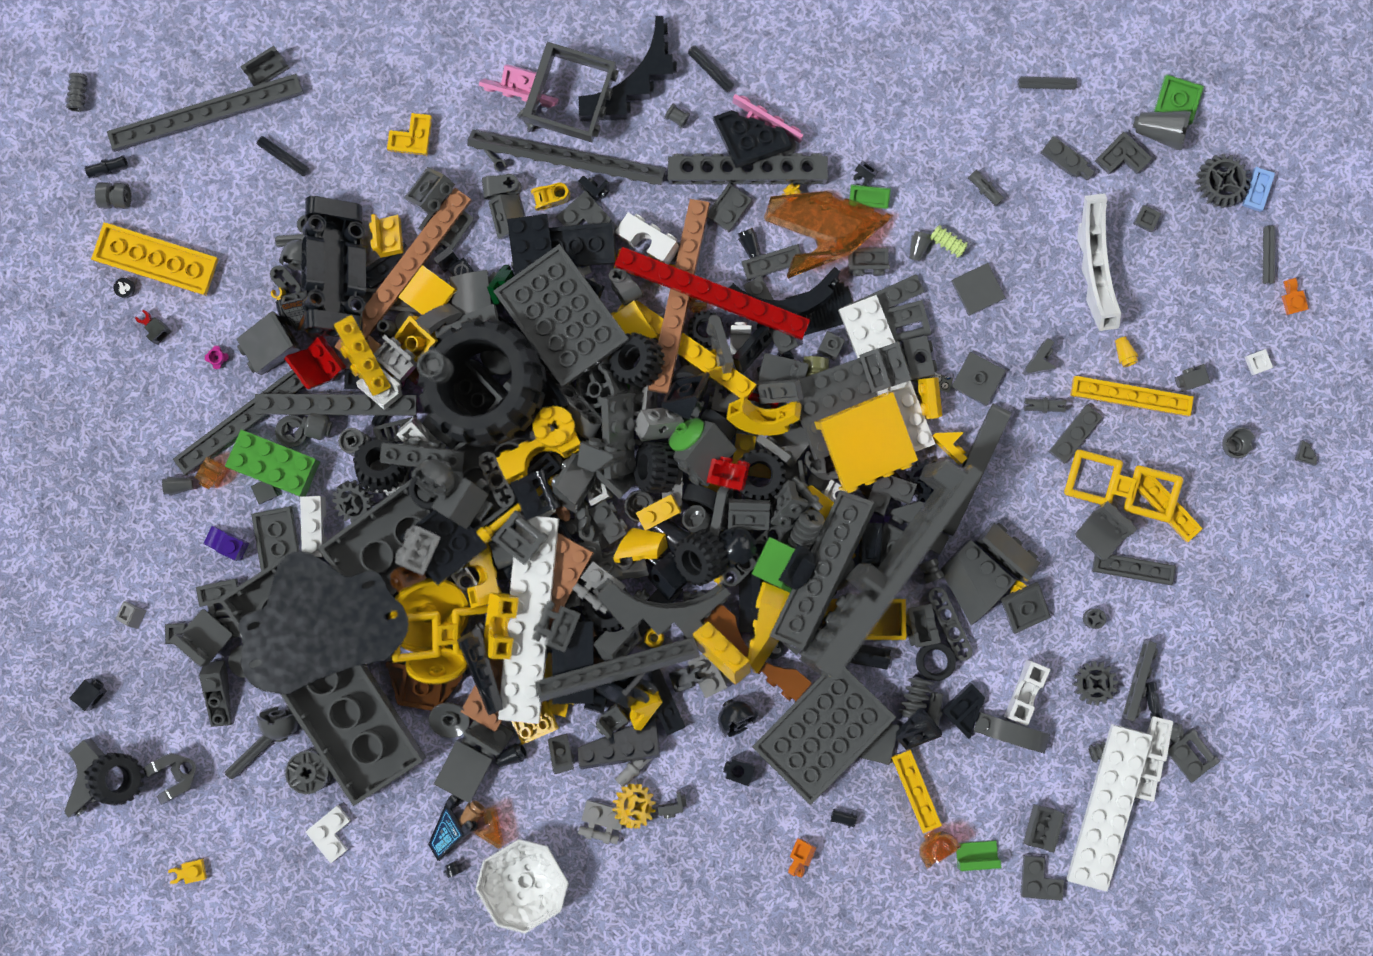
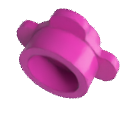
(216, 351)

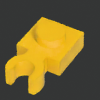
(191, 872)

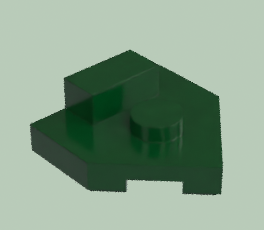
(501, 277)

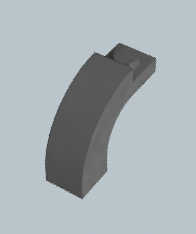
(1012, 733)

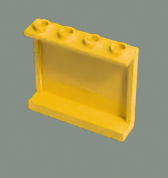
(867, 441)

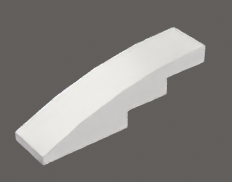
(1157, 754)

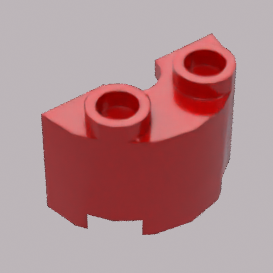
(728, 474)

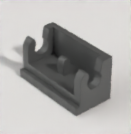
(265, 66)

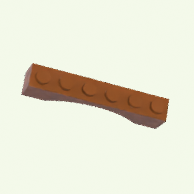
(788, 679)

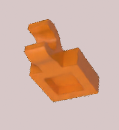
(1294, 300)
(802, 855)

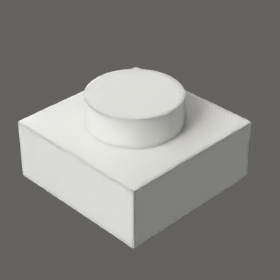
(1258, 362)

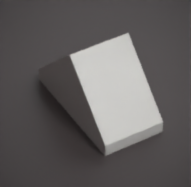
(598, 493)

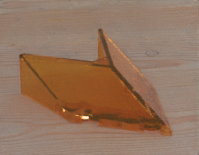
(832, 222)

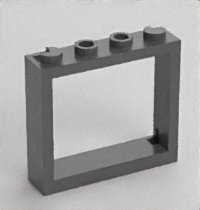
(553, 50)

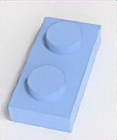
(1259, 189)

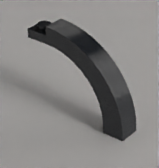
(807, 302)

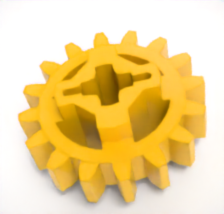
(628, 801)

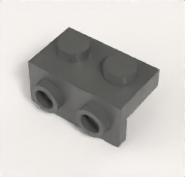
(868, 261)
(1044, 828)

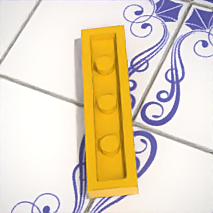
(1158, 498)
(916, 791)

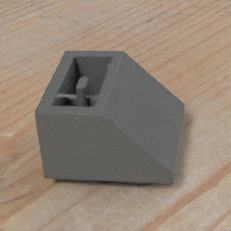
(572, 484)

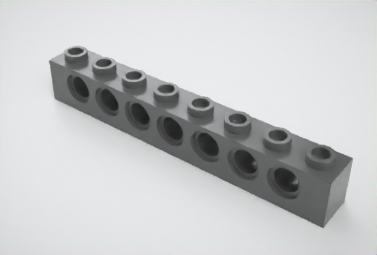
(717, 176)

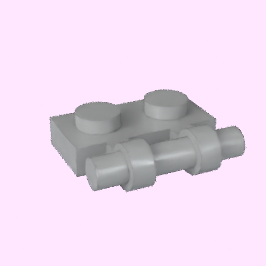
(594, 577)
(600, 815)

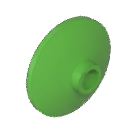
(686, 434)

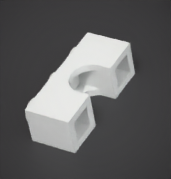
(634, 229)
(312, 516)
(1030, 681)

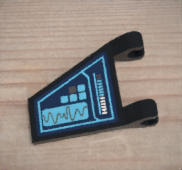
(448, 830)

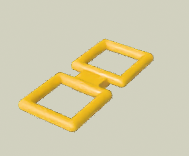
(1124, 485)
(442, 633)

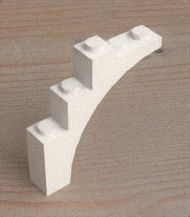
(1095, 263)

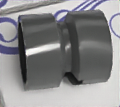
(113, 195)
(435, 366)
(351, 439)
(697, 519)

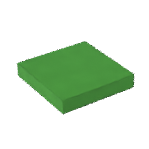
(1178, 96)

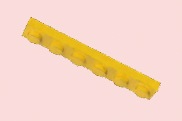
(1131, 396)

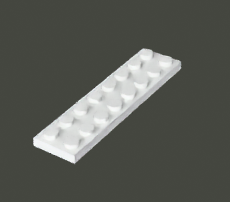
(869, 331)
(1109, 807)

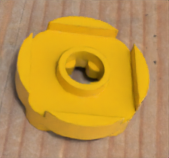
(552, 415)

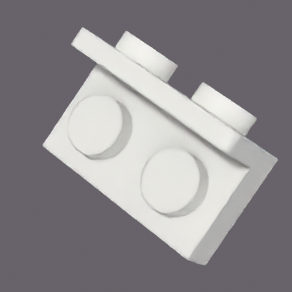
(386, 397)

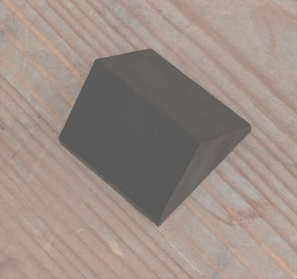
(462, 502)

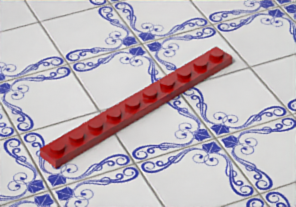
(712, 293)

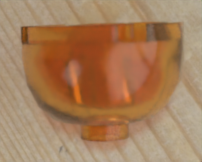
(937, 847)

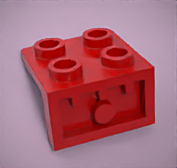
(316, 364)

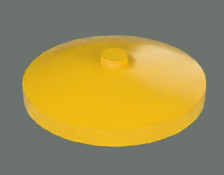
(429, 597)

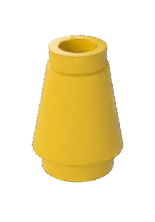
(1126, 353)

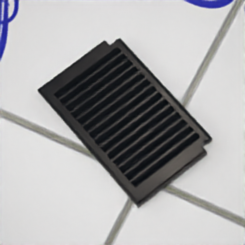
(828, 315)

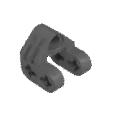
(175, 762)

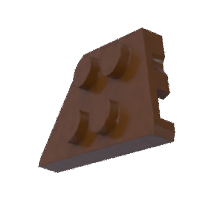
(415, 693)

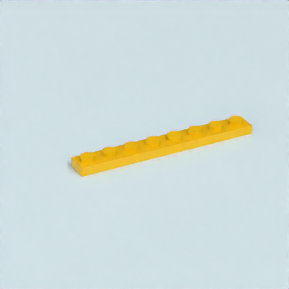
(702, 358)

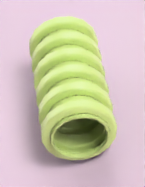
(948, 241)

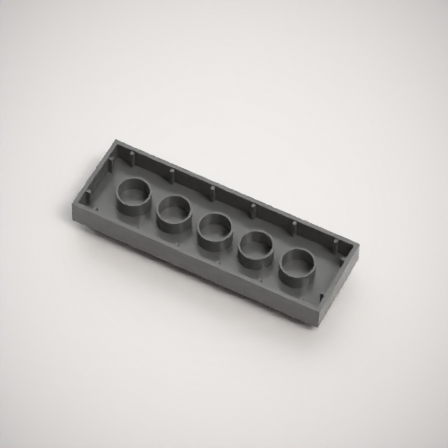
(374, 537)
(340, 713)

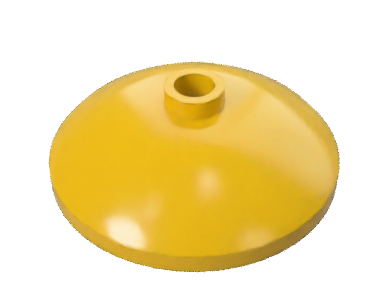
(437, 670)

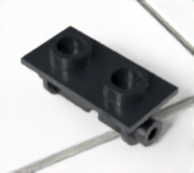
(872, 657)

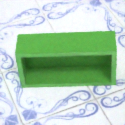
(272, 464)

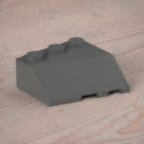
(975, 580)

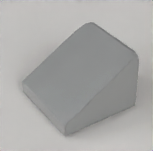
(130, 615)

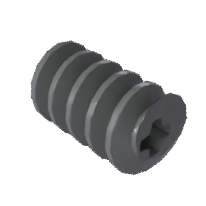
(806, 529)
(916, 696)

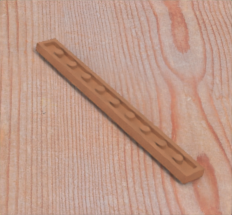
(412, 261)
(678, 302)

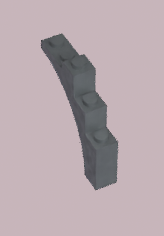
(659, 616)

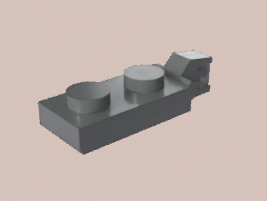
(1066, 159)

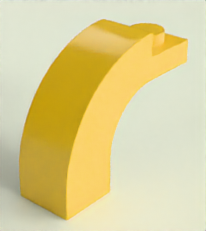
(762, 421)

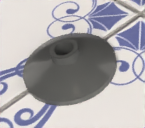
(445, 725)

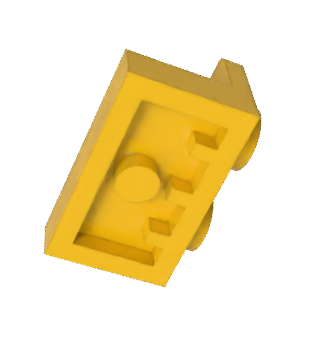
(386, 235)

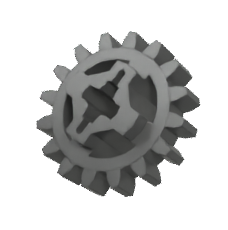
(353, 501)
(1101, 677)

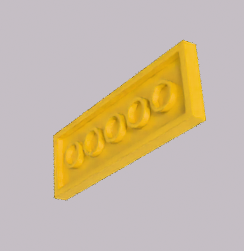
(154, 259)

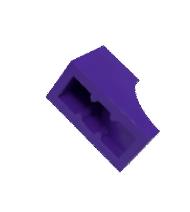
(226, 543)

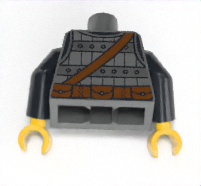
(291, 310)

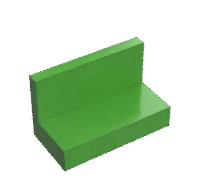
(978, 856)

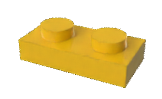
(658, 512)

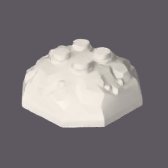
(521, 886)

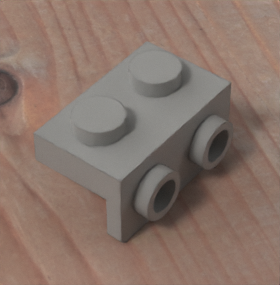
(394, 359)

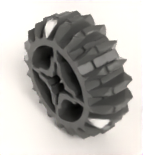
(1237, 188)

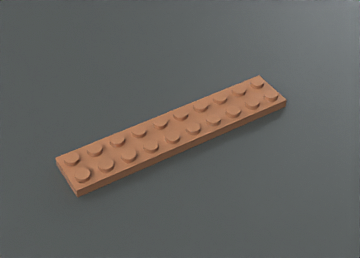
(569, 566)

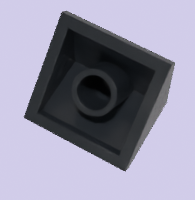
(685, 394)

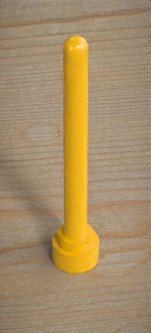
(487, 532)

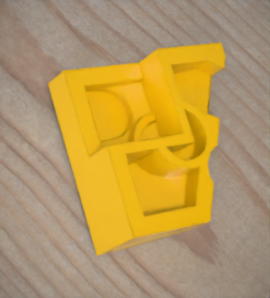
(641, 545)

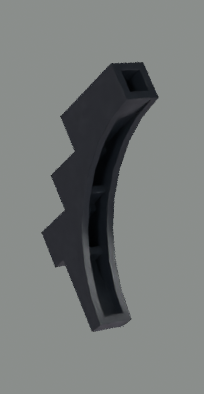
(655, 66)

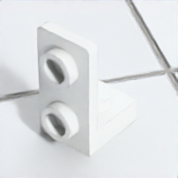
(738, 335)

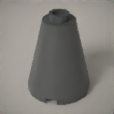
(1164, 127)

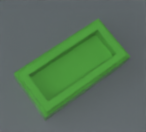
(870, 196)

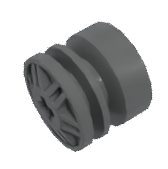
(311, 782)

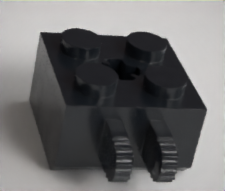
(629, 689)

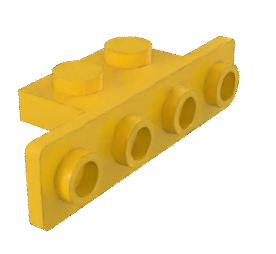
(360, 355)

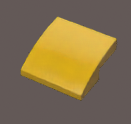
(426, 291)
(633, 320)

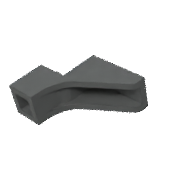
(82, 756)

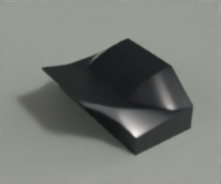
(798, 568)

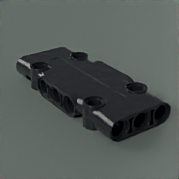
(332, 264)

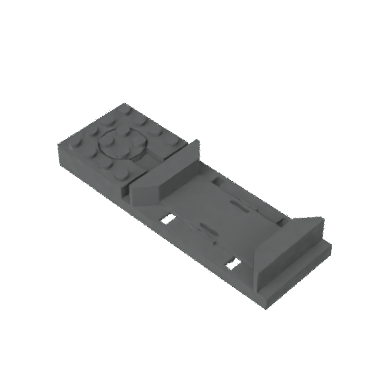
(858, 614)

